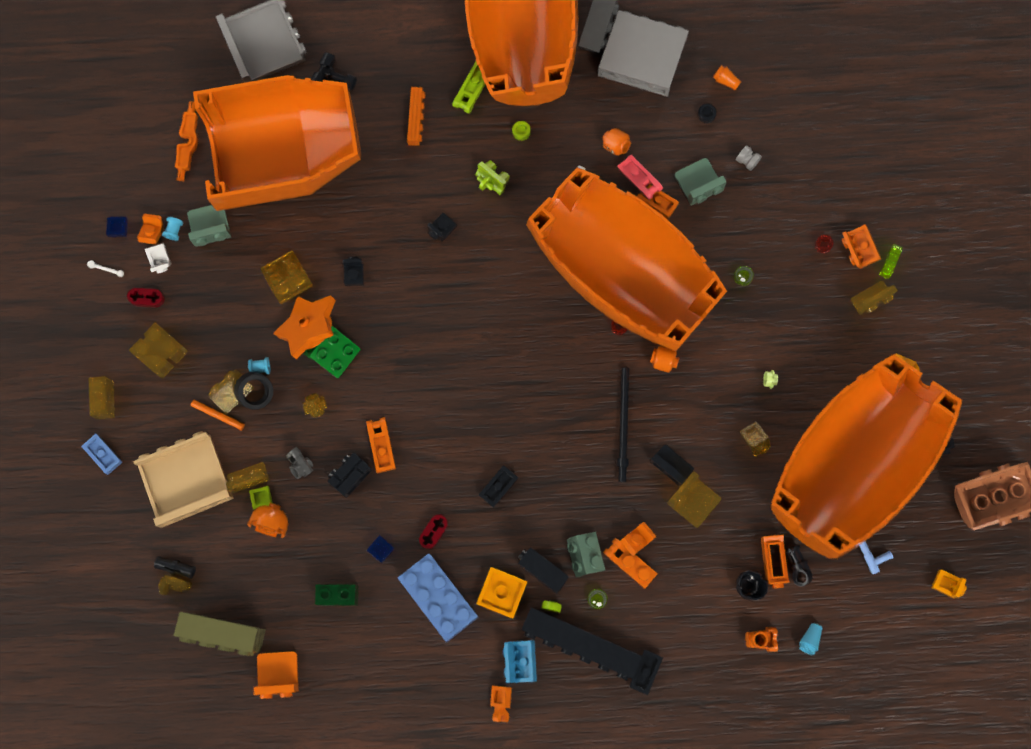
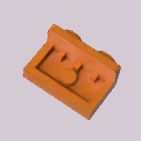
(661, 203)
(861, 247)

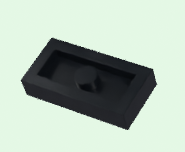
(498, 486)
(646, 672)

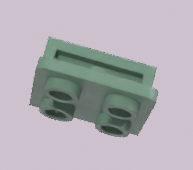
(699, 181)
(208, 225)

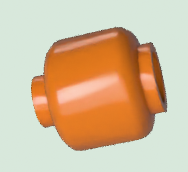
(616, 141)
(664, 359)

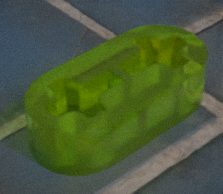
(891, 261)

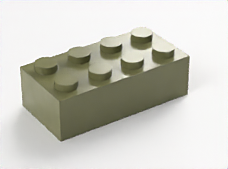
(219, 632)

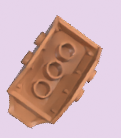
(995, 496)

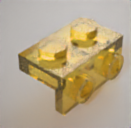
(873, 296)
(223, 393)

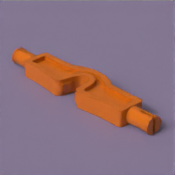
(185, 150)

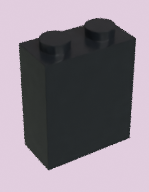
(542, 570)

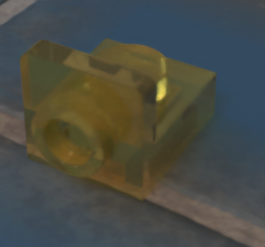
(756, 438)
(177, 584)

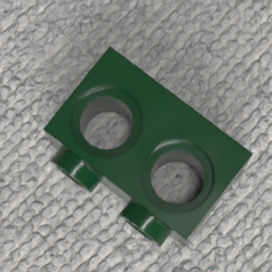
(336, 595)

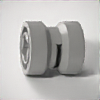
(748, 158)

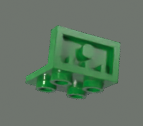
(334, 353)

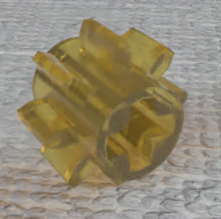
(314, 405)

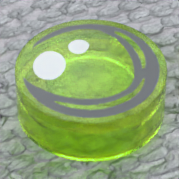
(743, 275)
(597, 599)

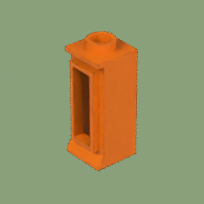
(766, 541)

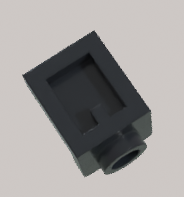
(441, 227)
(353, 271)

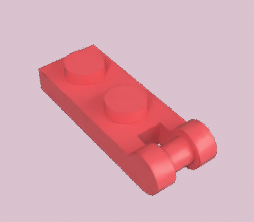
(639, 177)

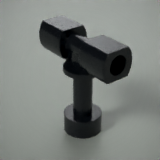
(327, 72)

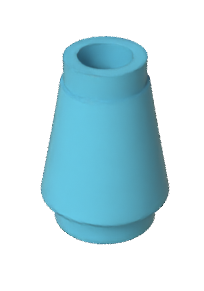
(811, 639)

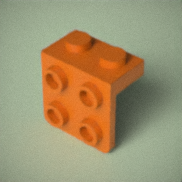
(277, 674)

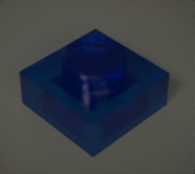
(116, 227)
(380, 549)

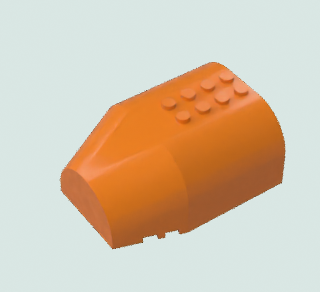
(276, 138)

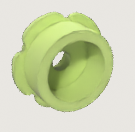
(770, 379)

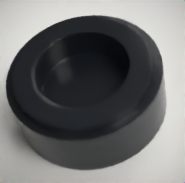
(707, 113)

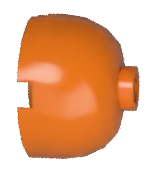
(269, 520)

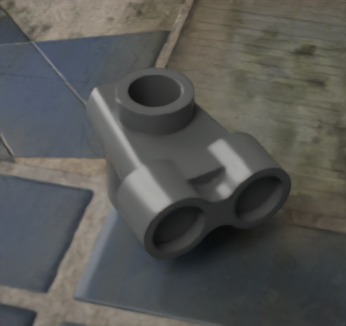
(301, 466)

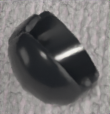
(751, 585)

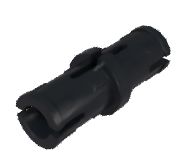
(174, 567)

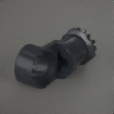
(798, 565)

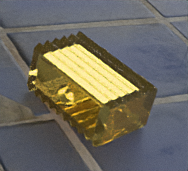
(101, 397)

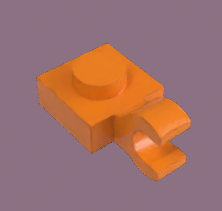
(500, 701)

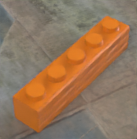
(415, 116)

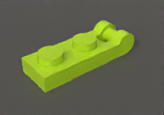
(470, 89)

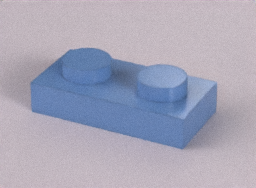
(101, 454)

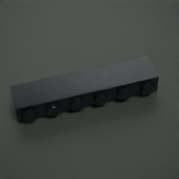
(581, 643)

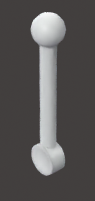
(91, 264)

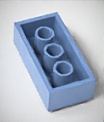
(438, 597)

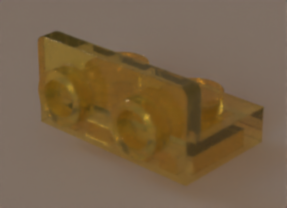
(247, 477)

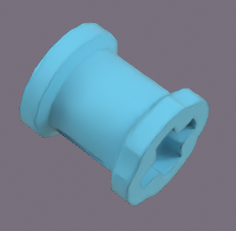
(172, 228)
(259, 366)

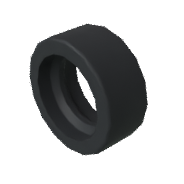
(239, 386)

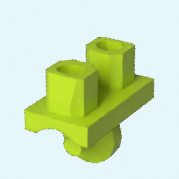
(490, 179)

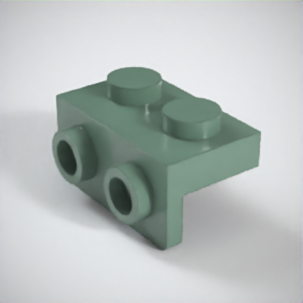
(585, 554)

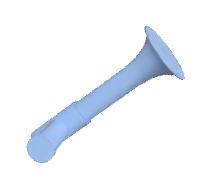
(874, 562)

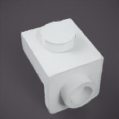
(158, 258)

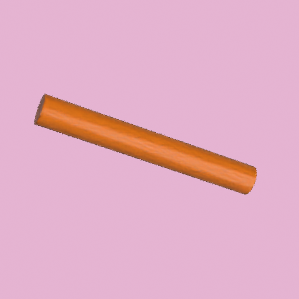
(218, 415)

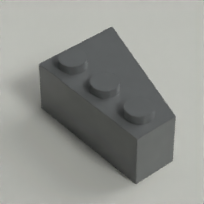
(598, 25)

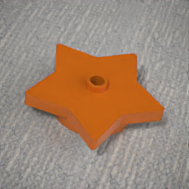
(307, 325)

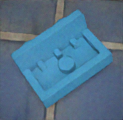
(520, 661)

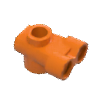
(766, 639)

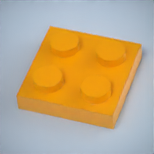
(501, 592)

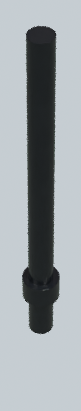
(622, 461)

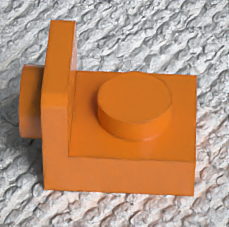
(151, 229)
(638, 538)

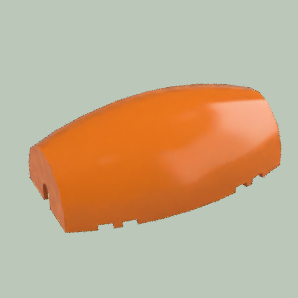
(524, 47)
(626, 259)
(864, 457)

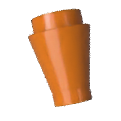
(726, 77)

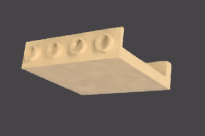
(183, 479)

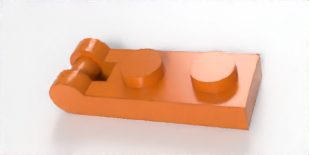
(381, 446)
(631, 565)

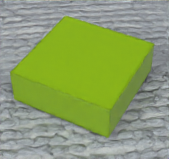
(260, 497)

